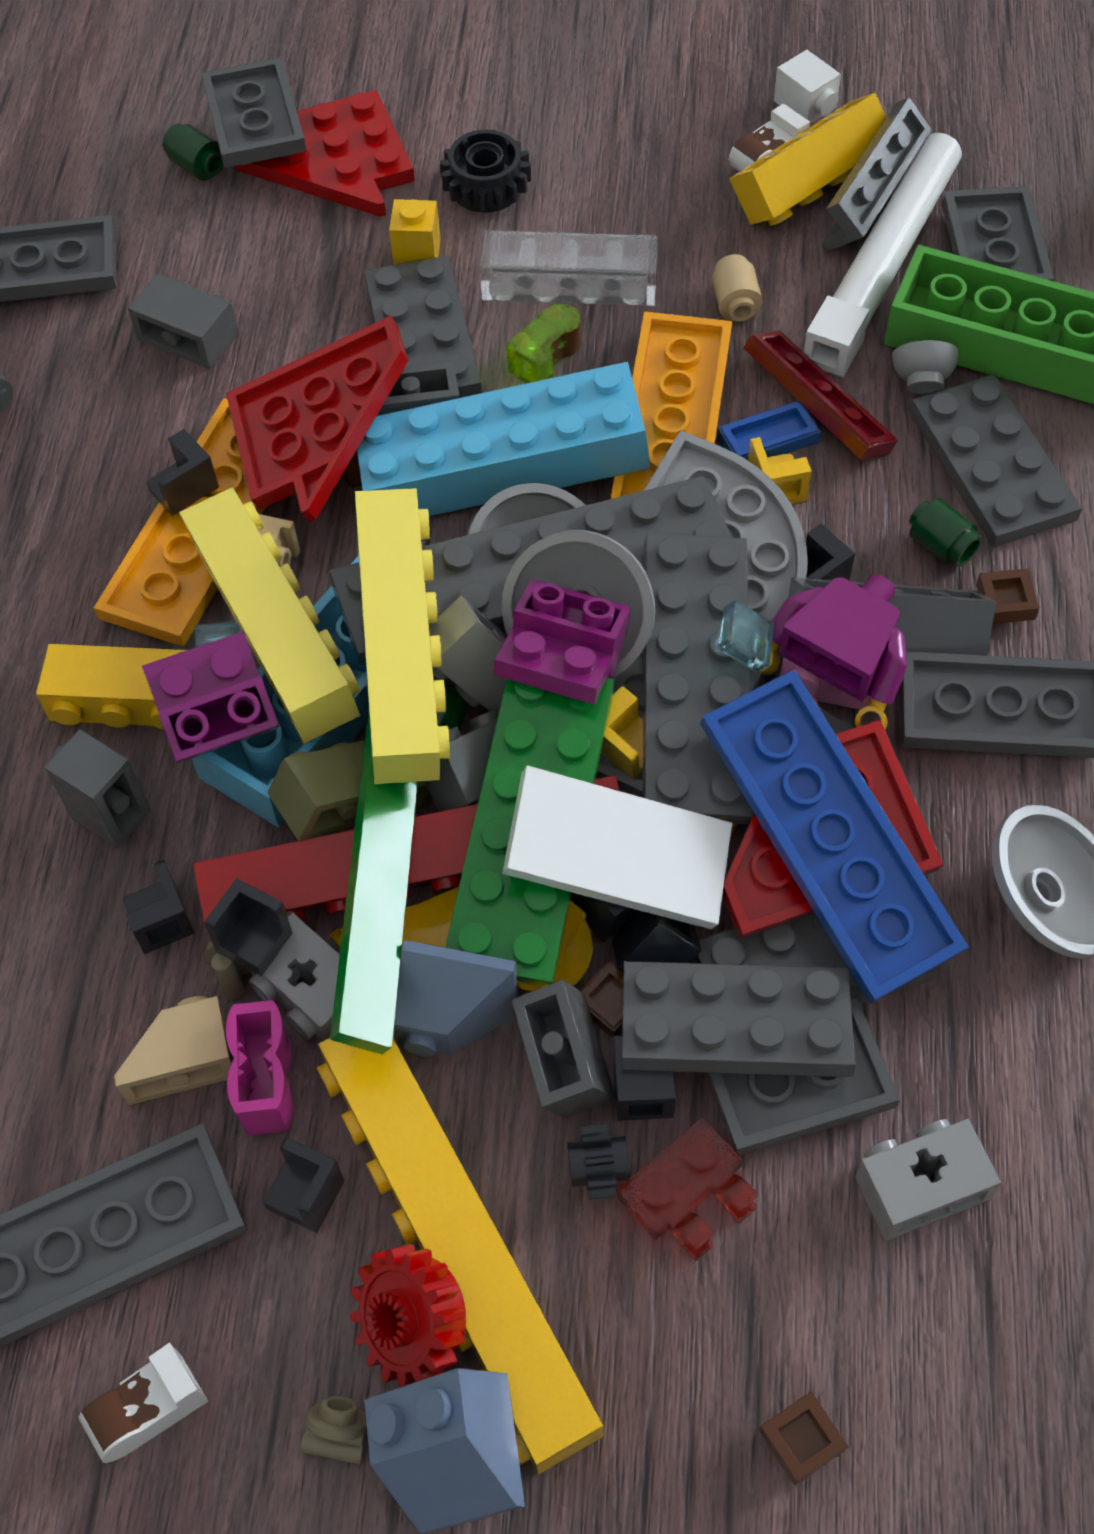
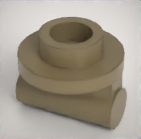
(228, 973)
(336, 1430)

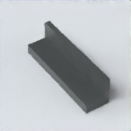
(876, 174)
(934, 617)

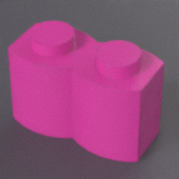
(260, 1068)

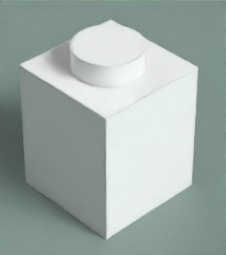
(807, 86)

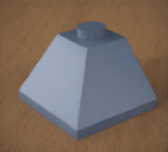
(450, 998)

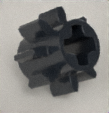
(598, 1161)

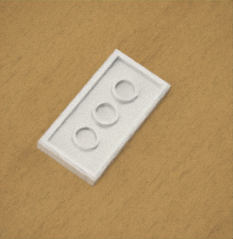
(618, 848)

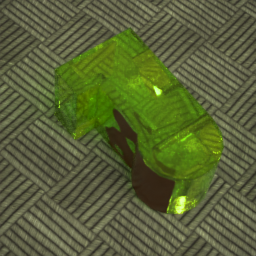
(544, 343)

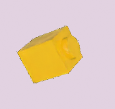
(414, 230)

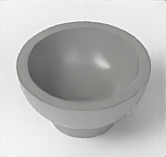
(925, 364)

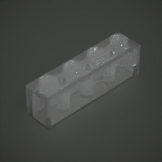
(569, 267)

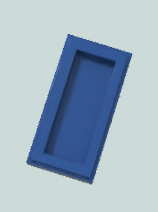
(779, 429)

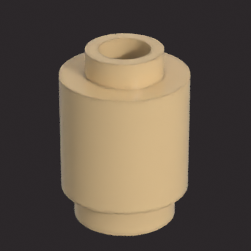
(736, 288)

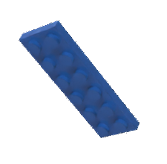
(833, 836)

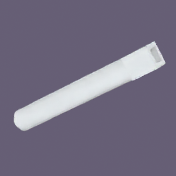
(843, 319)

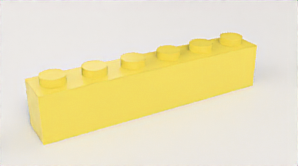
(273, 618)
(397, 637)

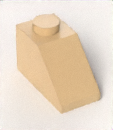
(178, 1052)

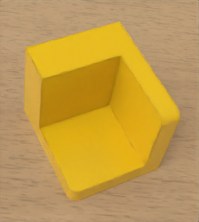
(788, 473)
(624, 733)

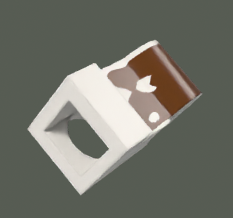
(782, 127)
(142, 1405)

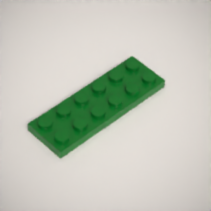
(501, 912)

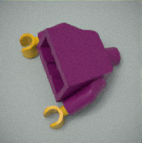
(845, 639)

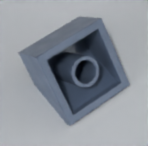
(447, 1448)

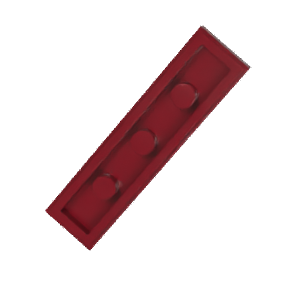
(820, 394)

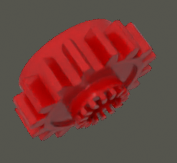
(409, 1314)

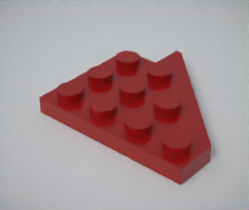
(348, 154)
(312, 414)
(758, 883)

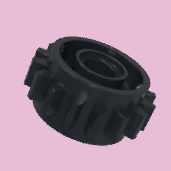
(485, 171)

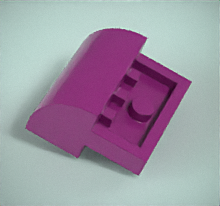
(563, 641)
(210, 697)

